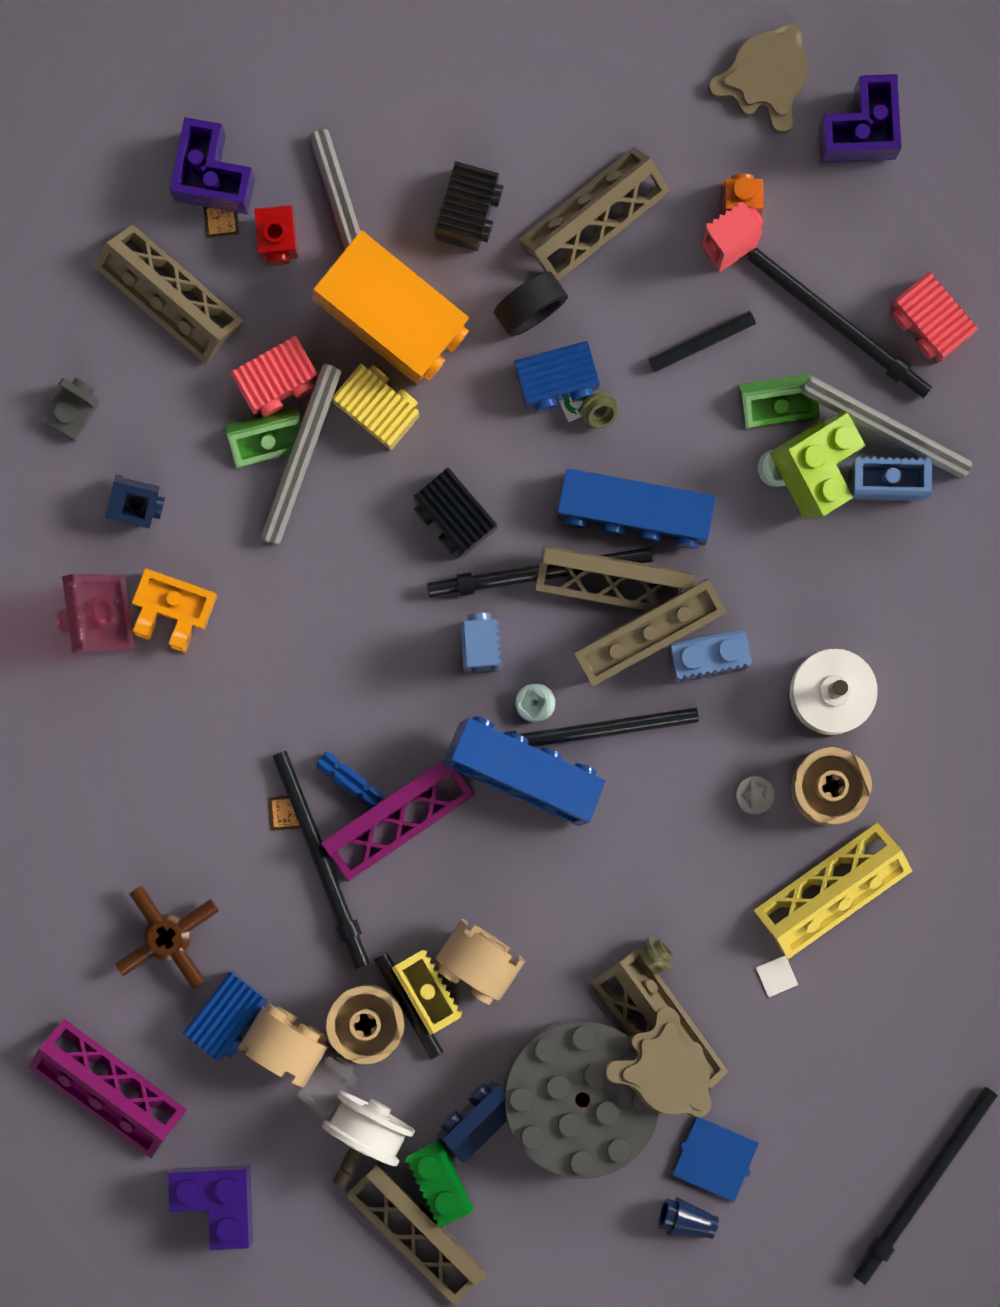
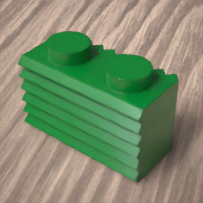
(439, 1183)

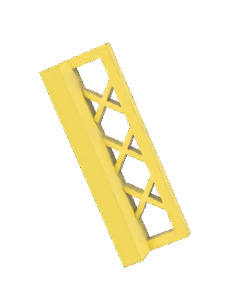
(838, 895)

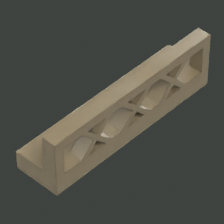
(593, 202)
(162, 295)
(608, 566)
(650, 632)
(646, 994)
(424, 1221)

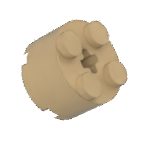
(849, 798)
(478, 961)
(354, 1042)
(283, 1045)

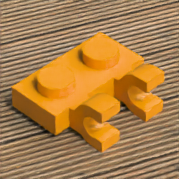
(174, 600)

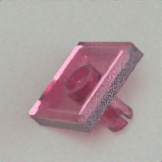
(96, 613)

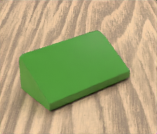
(776, 401)
(263, 437)

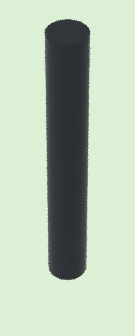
(702, 341)
(428, 1041)

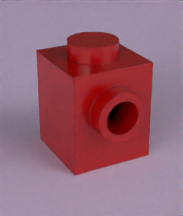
(276, 234)

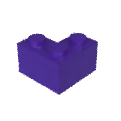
(871, 131)
(202, 177)
(222, 1192)

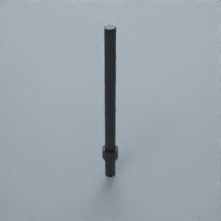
(897, 369)
(466, 584)
(611, 727)
(348, 928)
(881, 1247)

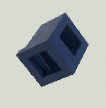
(123, 510)

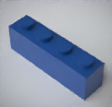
(636, 507)
(524, 771)

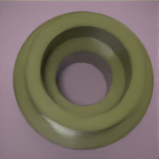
(604, 415)
(656, 955)

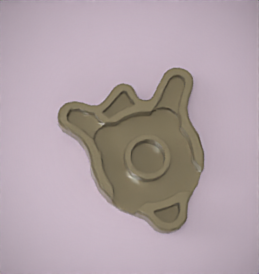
(766, 75)
(666, 1070)

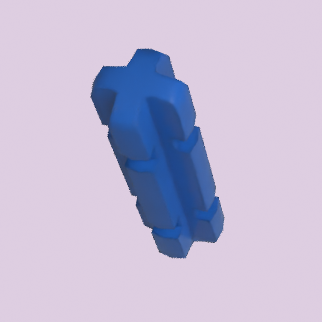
(349, 780)

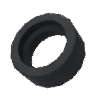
(530, 303)

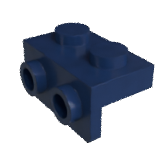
(472, 1126)

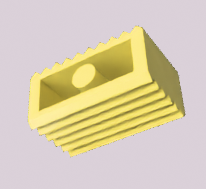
(376, 405)
(427, 991)

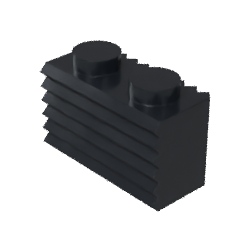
(467, 206)
(454, 513)

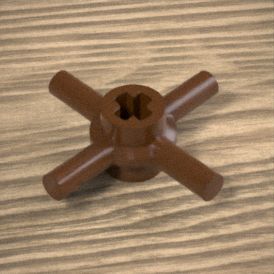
(153, 933)

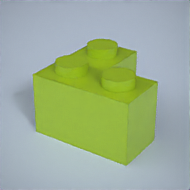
(810, 466)

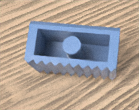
(891, 479)
(481, 643)
(709, 655)

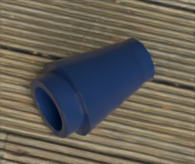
(687, 1220)

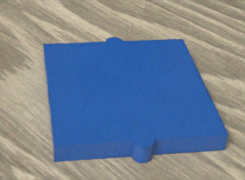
(715, 1158)

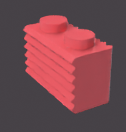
(732, 235)
(932, 318)
(276, 377)

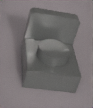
(71, 408)

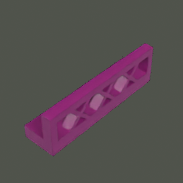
(387, 808)
(99, 1097)

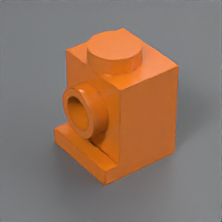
(742, 189)

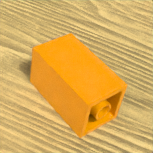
(391, 309)

